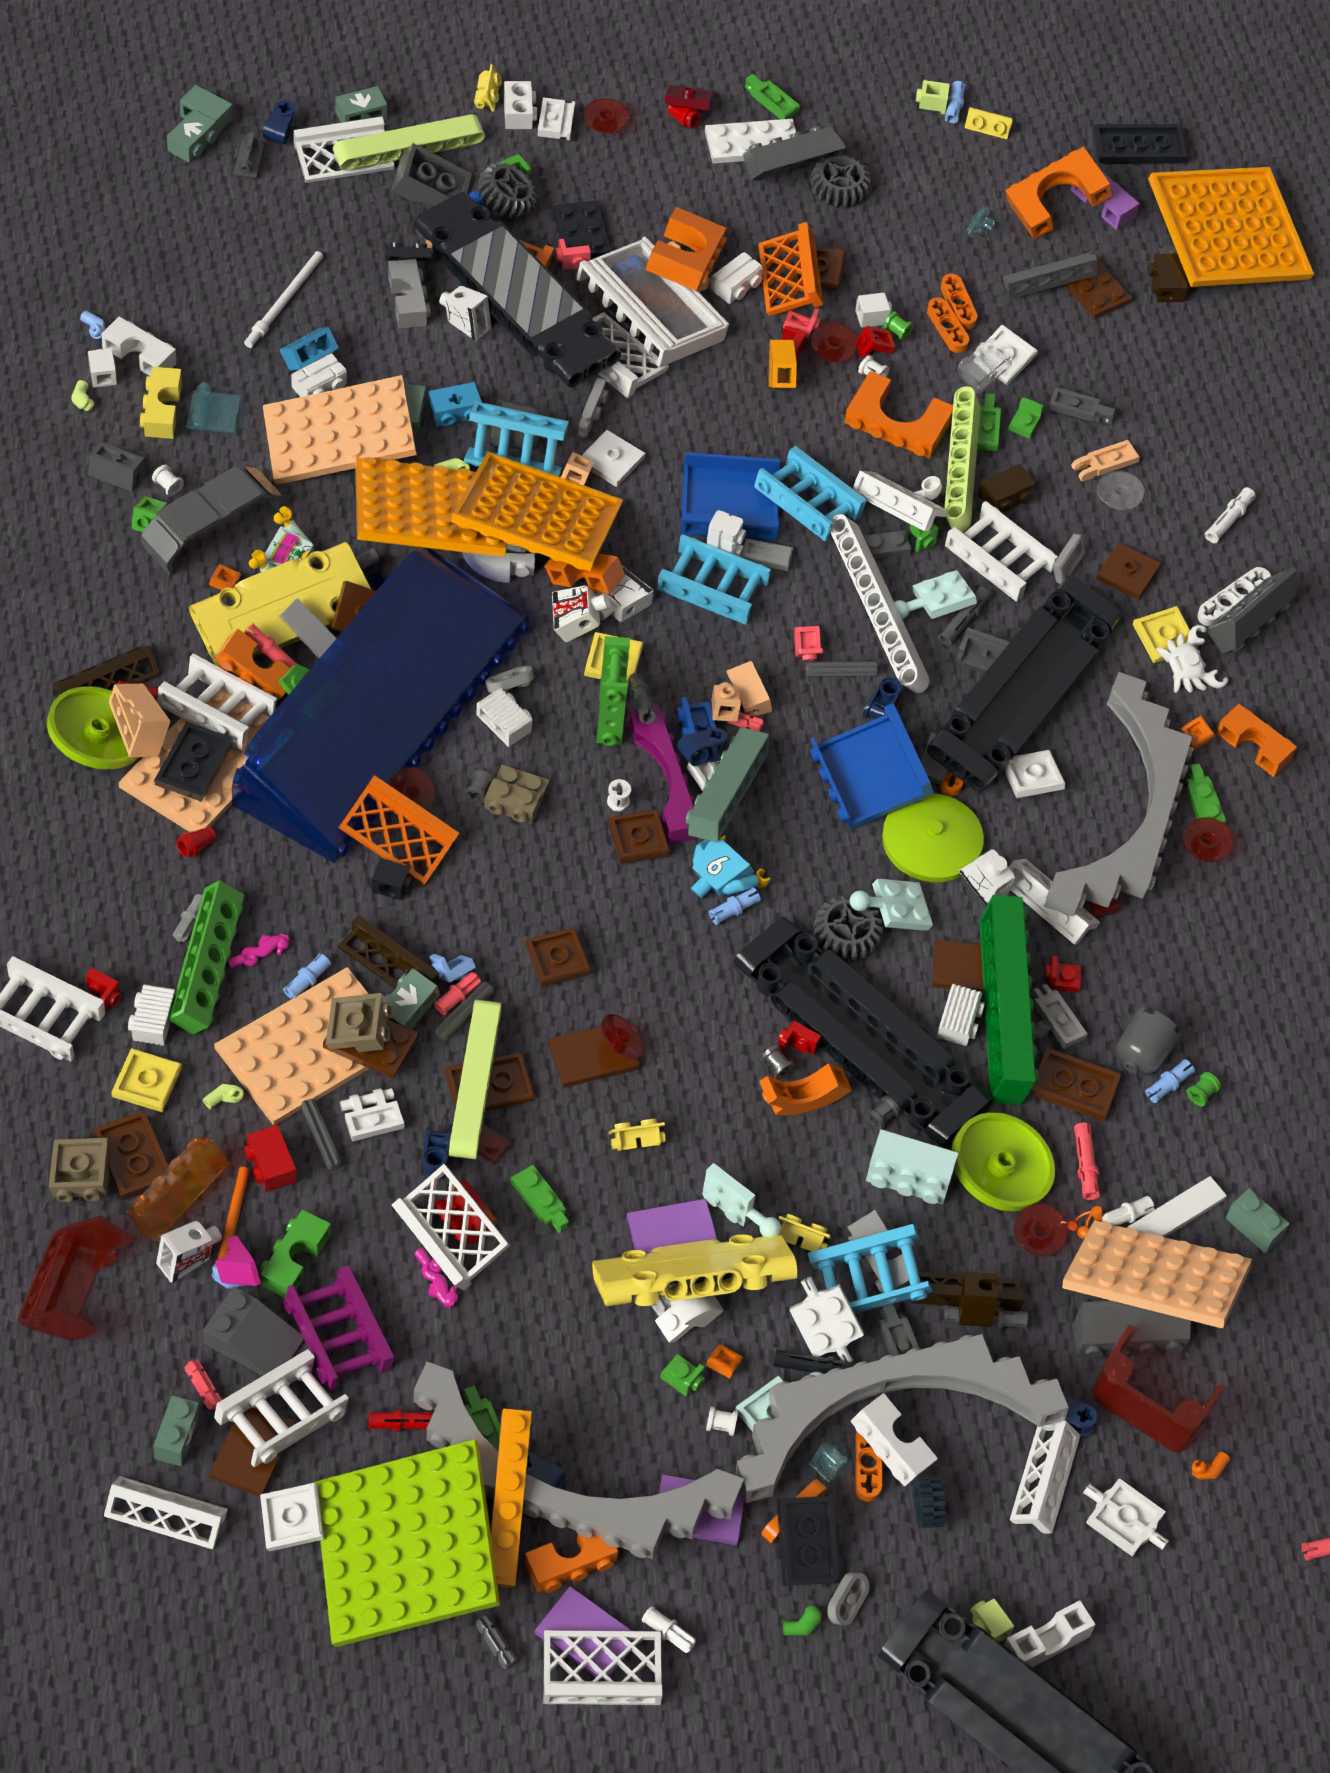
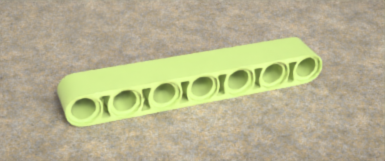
(392, 144)
(962, 458)
(475, 1079)

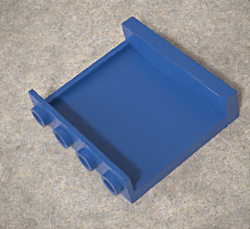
(727, 485)
(872, 769)

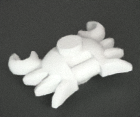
(1188, 664)

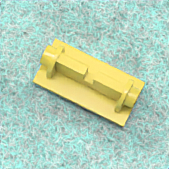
(488, 89)
(988, 123)
(626, 1135)
(813, 1236)

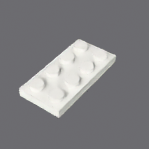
(732, 140)

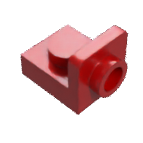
(798, 336)
(875, 339)
(1062, 976)
(103, 987)
(801, 1037)

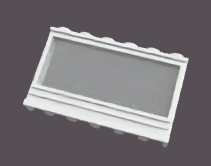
(665, 311)

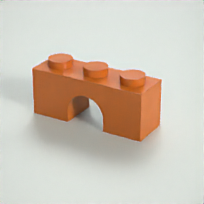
(602, 578)
(237, 657)
(1243, 726)
(551, 1570)

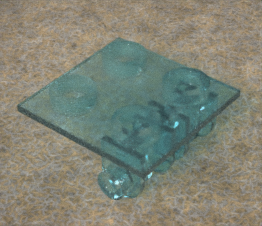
(213, 410)

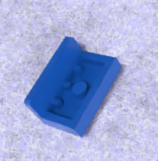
(695, 716)

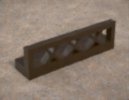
(110, 666)
(387, 948)
(949, 1294)

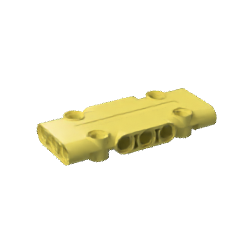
(269, 593)
(650, 1273)

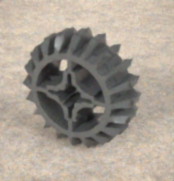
(841, 184)
(507, 190)
(841, 933)

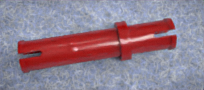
(376, 1420)

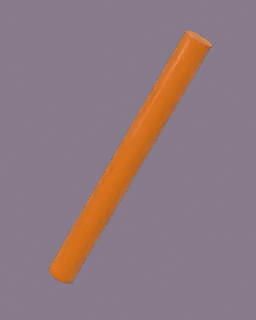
(234, 1210)

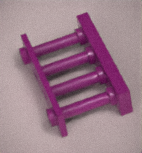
(356, 1309)

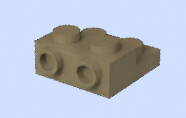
(516, 794)
(359, 1022)
(79, 1169)

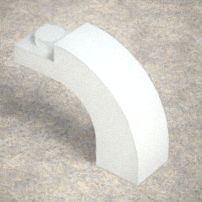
(500, 568)

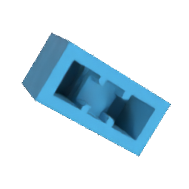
(309, 348)
(452, 403)

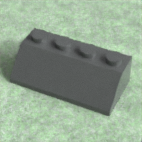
(792, 152)
(1254, 611)
(1104, 1322)

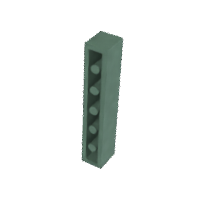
(728, 784)

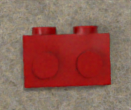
(459, 1205)

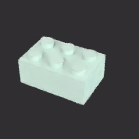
(911, 1167)

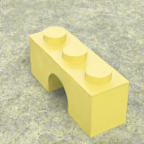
(162, 387)

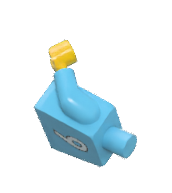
(723, 870)

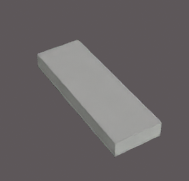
(307, 627)

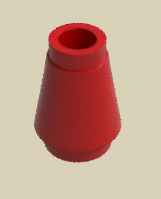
(685, 116)
(195, 841)

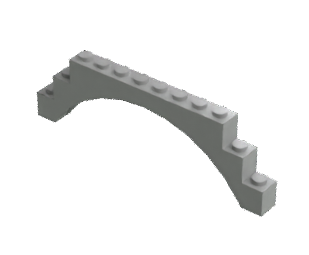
(1132, 864)
(954, 1366)
(623, 1523)

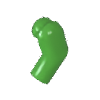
(805, 1625)

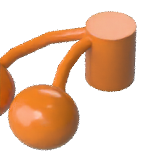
(1082, 1231)

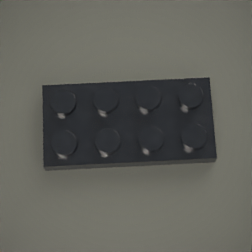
(1139, 143)

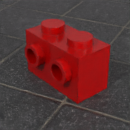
(271, 1158)

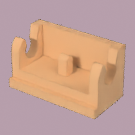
(750, 689)

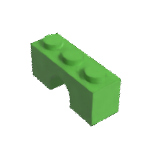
(303, 1234)

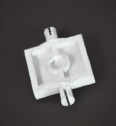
(826, 1320)
(1125, 1517)

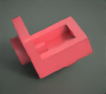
(571, 257)
(801, 322)
(807, 643)

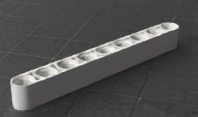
(879, 604)

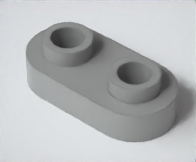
(512, 678)
(848, 1598)

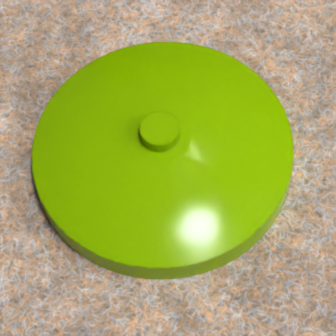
(86, 729)
(933, 838)
(1003, 1161)

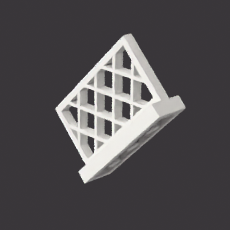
(321, 136)
(621, 375)
(438, 1246)
(602, 1692)

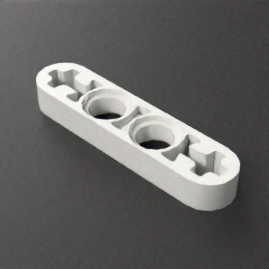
(1231, 594)

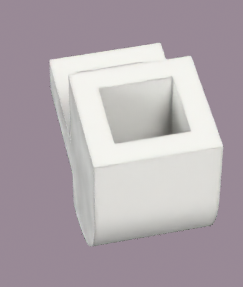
(687, 1314)

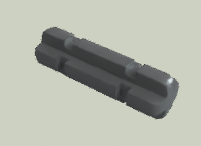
(496, 1641)

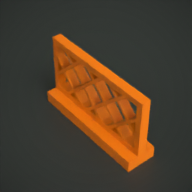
(806, 266)
(409, 811)

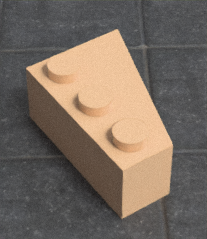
(139, 719)

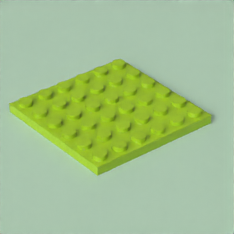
(406, 1543)

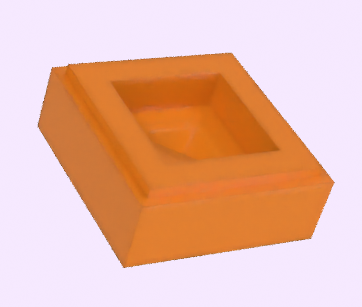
(224, 578)
(1199, 731)
(724, 1361)

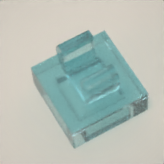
(980, 222)
(828, 1461)

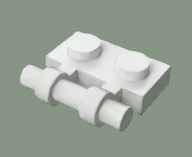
(372, 1120)

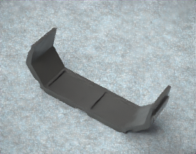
(204, 509)

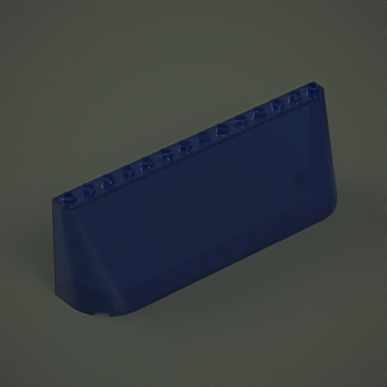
(375, 700)

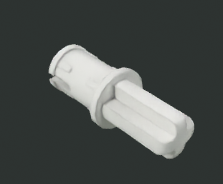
(1129, 1211)
(669, 1629)

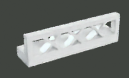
(897, 500)
(1034, 887)
(1052, 1475)
(168, 1502)

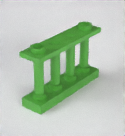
(613, 690)

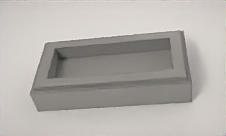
(767, 554)
(1069, 558)

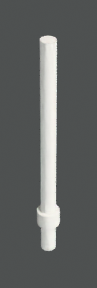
(261, 327)

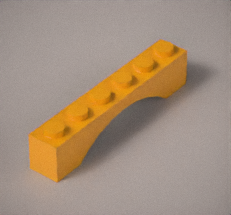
(509, 1493)

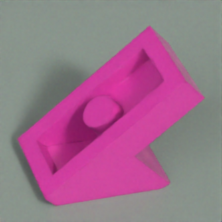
(237, 1265)

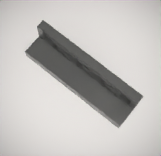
(1050, 275)

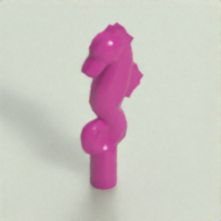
(267, 945)
(439, 1288)

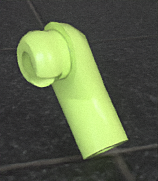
(80, 397)
(454, 464)
(223, 1093)

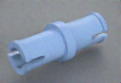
(955, 102)
(734, 905)
(307, 976)
(1170, 1081)

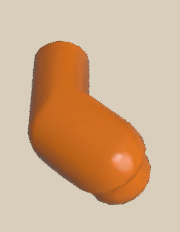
(1210, 1470)

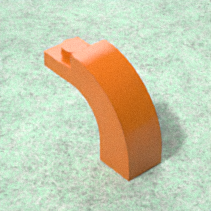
(807, 1093)

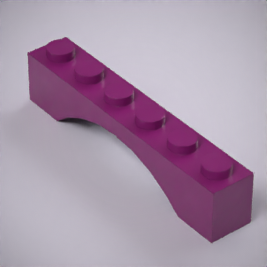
(660, 745)

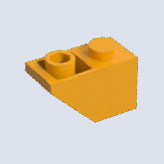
(782, 364)

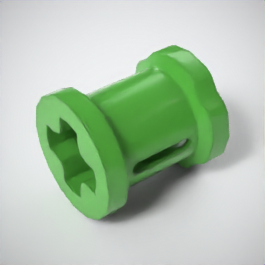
(898, 325)
(1203, 1089)

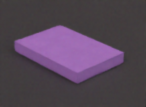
(671, 1225)
(709, 1527)
(578, 1613)

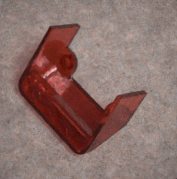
(66, 1277)
(1169, 1429)

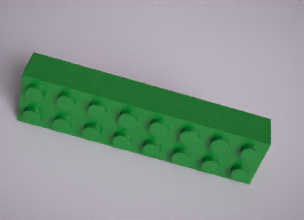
(1007, 1000)

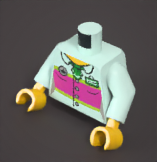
(287, 545)

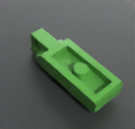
(772, 97)
(989, 425)
(1203, 795)
(540, 1198)
(483, 1416)

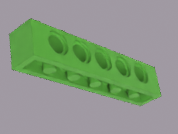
(206, 957)

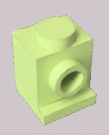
(933, 96)
(992, 1619)

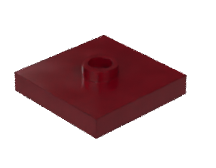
(688, 97)

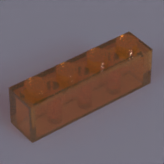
(177, 1187)

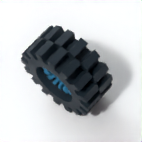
(929, 1501)

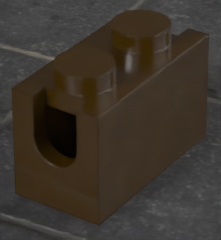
(1168, 277)
(1007, 488)
(979, 1299)

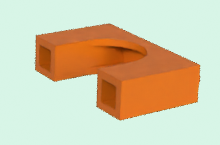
(1074, 169)
(683, 266)
(917, 436)

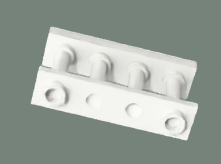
(988, 566)
(199, 713)
(64, 995)
(278, 1382)

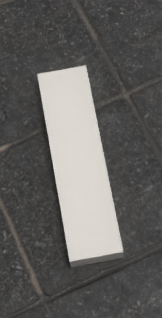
(1181, 1209)

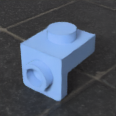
(454, 969)

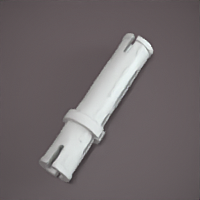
(1235, 509)

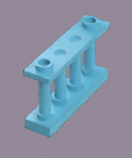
(521, 421)
(818, 478)
(707, 597)
(876, 1246)

